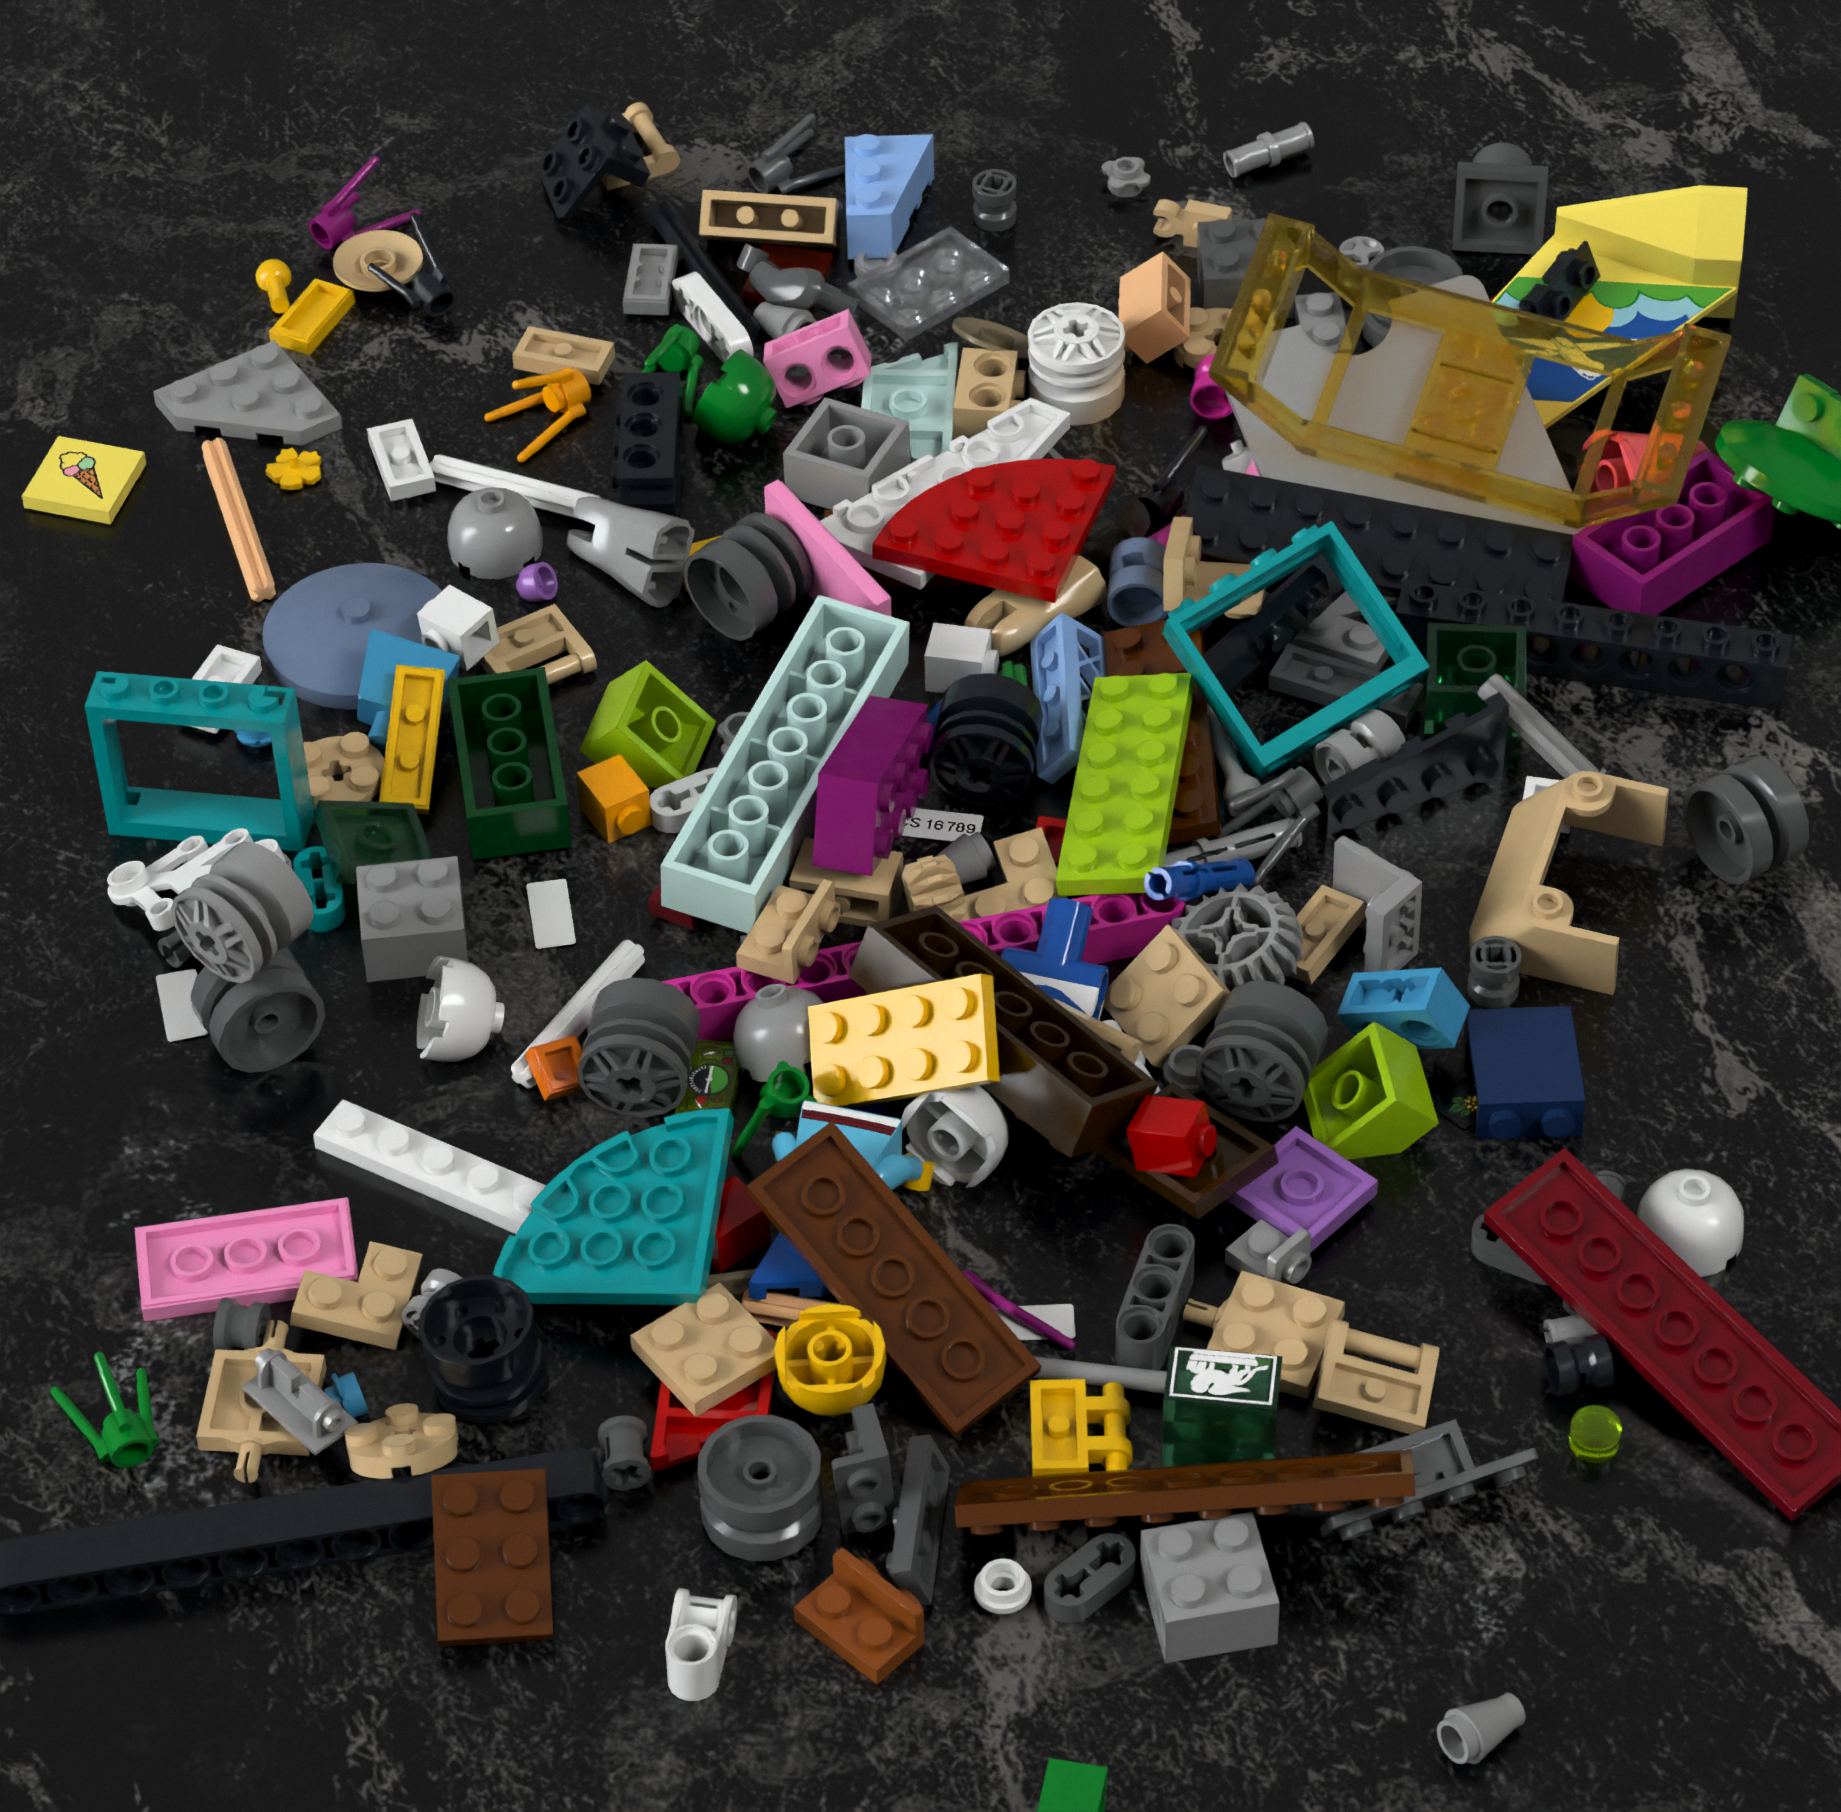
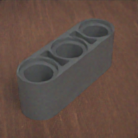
(1155, 1298)

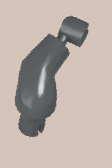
(793, 286)

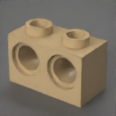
(985, 389)

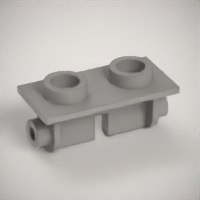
(297, 1402)

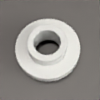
(998, 1575)

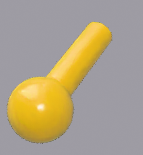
(275, 277)

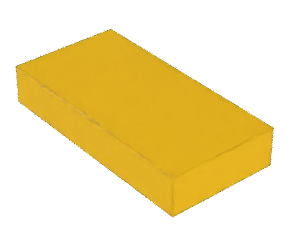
(312, 316)

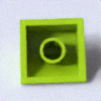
(650, 726)
(1370, 1096)

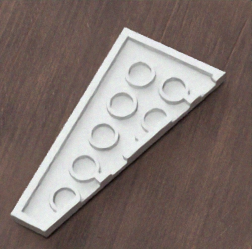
(1014, 435)

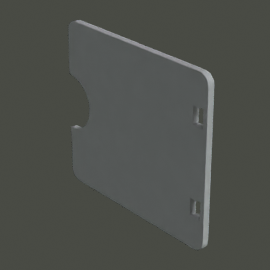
(1379, 402)

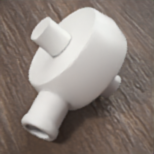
(1239, 459)

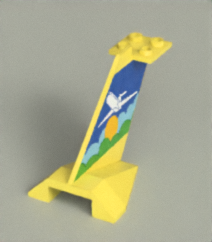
(1659, 265)

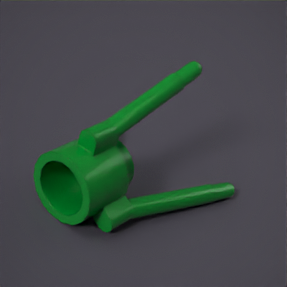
(676, 354)
(781, 1097)
(125, 1436)

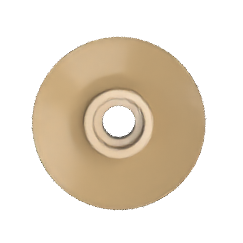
(387, 249)

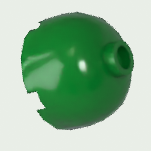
(737, 402)

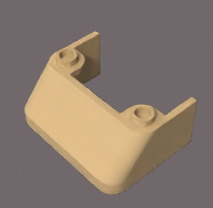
(1541, 916)

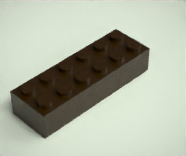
(1049, 1061)

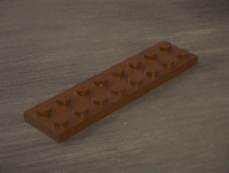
(1204, 1488)

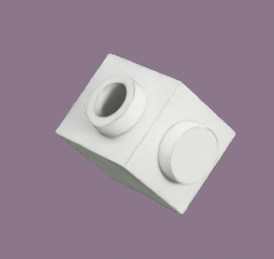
(458, 626)
(956, 653)

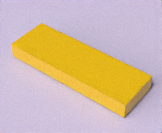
(413, 736)

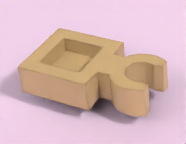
(1185, 220)

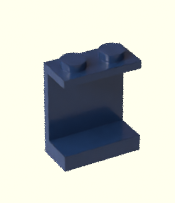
(1525, 1072)

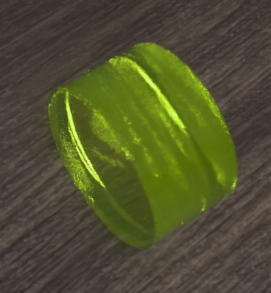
(1595, 1434)

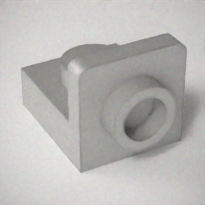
(1271, 1253)

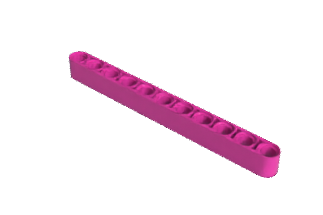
(1118, 930)

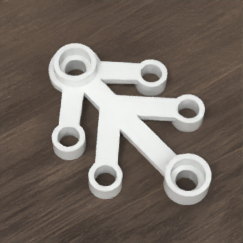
(135, 884)

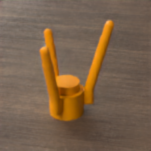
(564, 392)

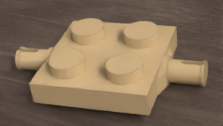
(1276, 1321)
(236, 1421)

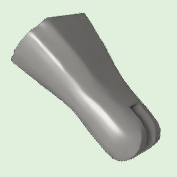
(634, 547)

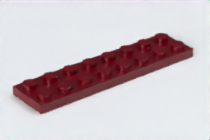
(1674, 1331)

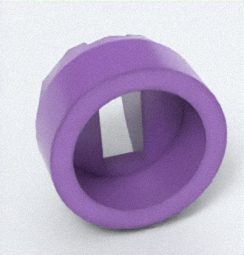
(537, 582)

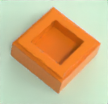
(556, 1067)

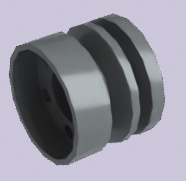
(748, 576)
(639, 1047)
(1262, 1051)

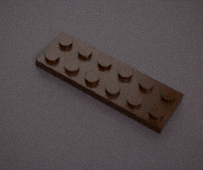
(1146, 652)
(896, 1274)

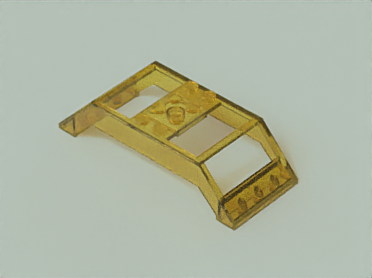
(1470, 386)

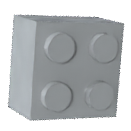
(844, 453)
(410, 916)
(1209, 1587)

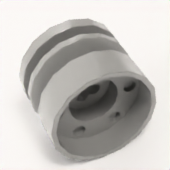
(242, 912)

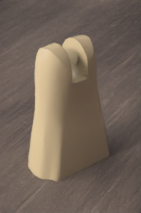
(1019, 618)

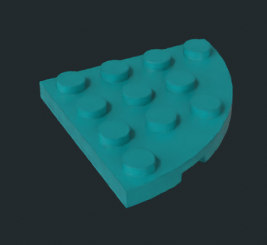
(627, 1219)

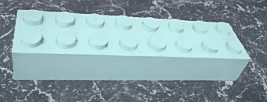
(765, 788)

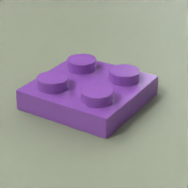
(1306, 1189)

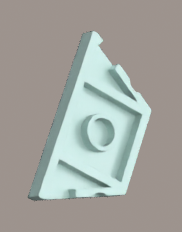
(919, 394)

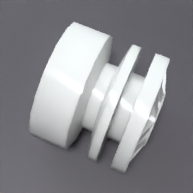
(1077, 361)

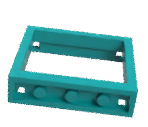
(1267, 569)
(208, 705)

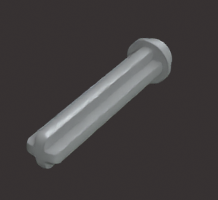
(1537, 730)

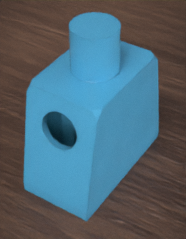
(378, 675)

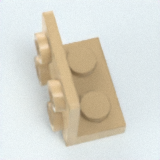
(1189, 578)

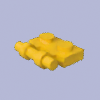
(1060, 1427)

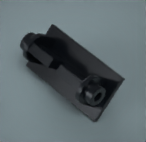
(1566, 284)

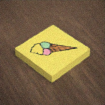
(84, 480)

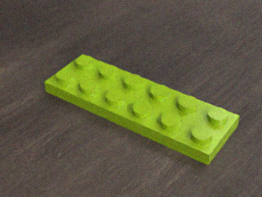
(1125, 783)

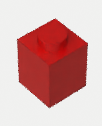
(1171, 1136)
(740, 1226)

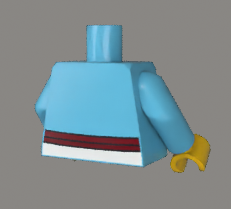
(873, 1135)

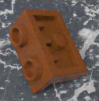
(863, 1617)

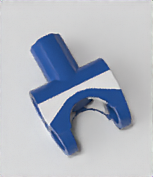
(1057, 961)

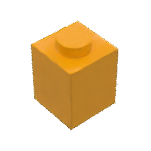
(614, 798)

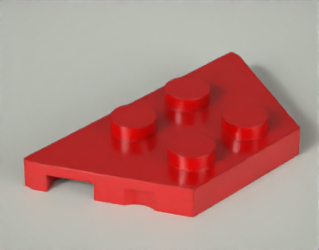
(681, 1435)

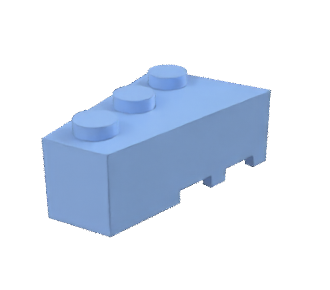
(883, 189)

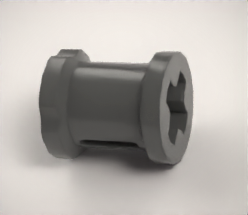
(624, 1453)

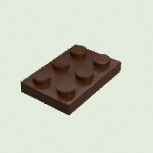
(492, 1557)

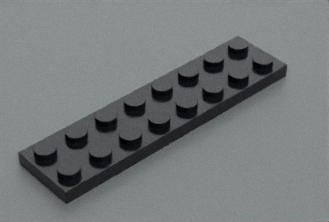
(1394, 540)

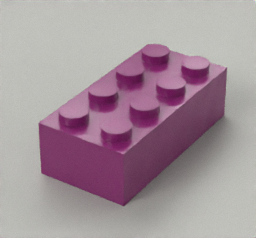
(1669, 552)
(871, 785)

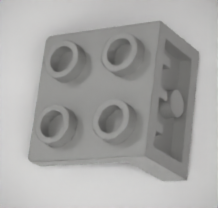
(1390, 900)

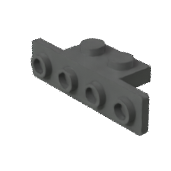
(1440, 1471)

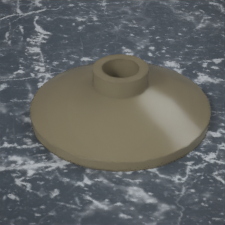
(991, 336)

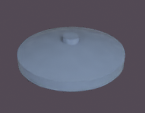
(323, 623)

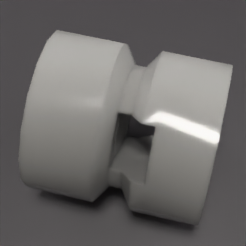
(1362, 740)

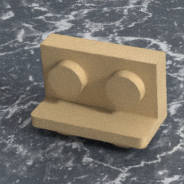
(789, 932)

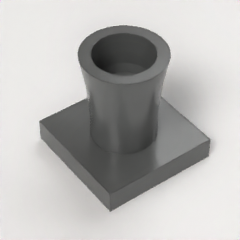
(1500, 202)

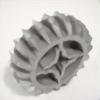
(1244, 935)

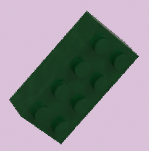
(509, 763)

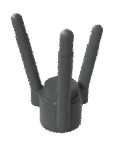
(774, 167)
(1291, 794)

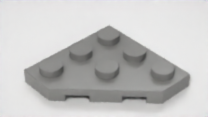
(251, 397)

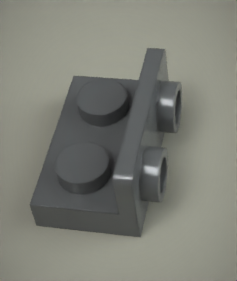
(864, 1476)

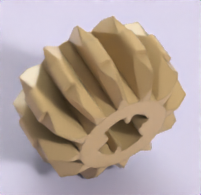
(933, 883)

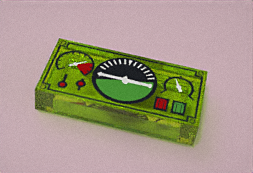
(712, 1077)

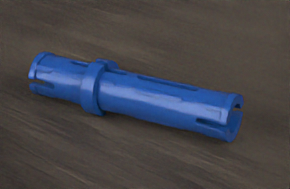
(1189, 880)

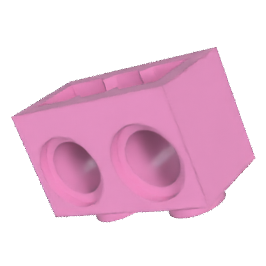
(811, 349)

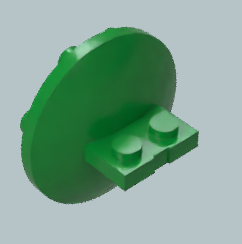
(1794, 457)

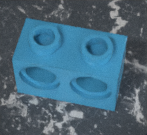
(1410, 1002)

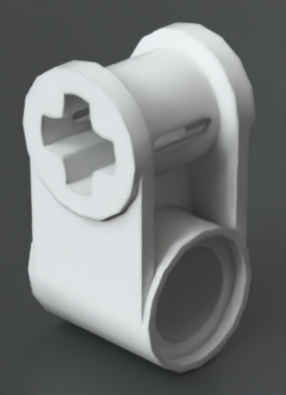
(698, 1643)

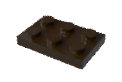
(1235, 1163)

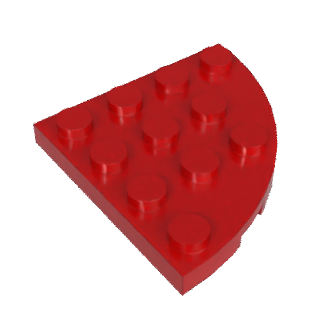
(1002, 524)

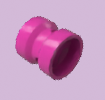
(1206, 395)

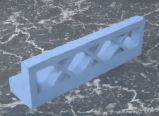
(1062, 692)

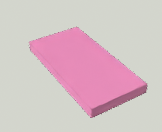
(833, 567)
(242, 1256)

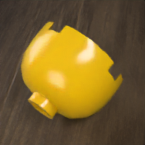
(830, 1359)

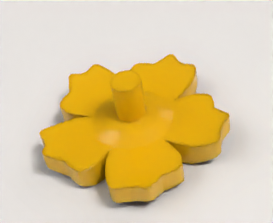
(294, 470)

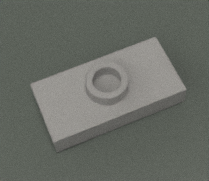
(650, 279)

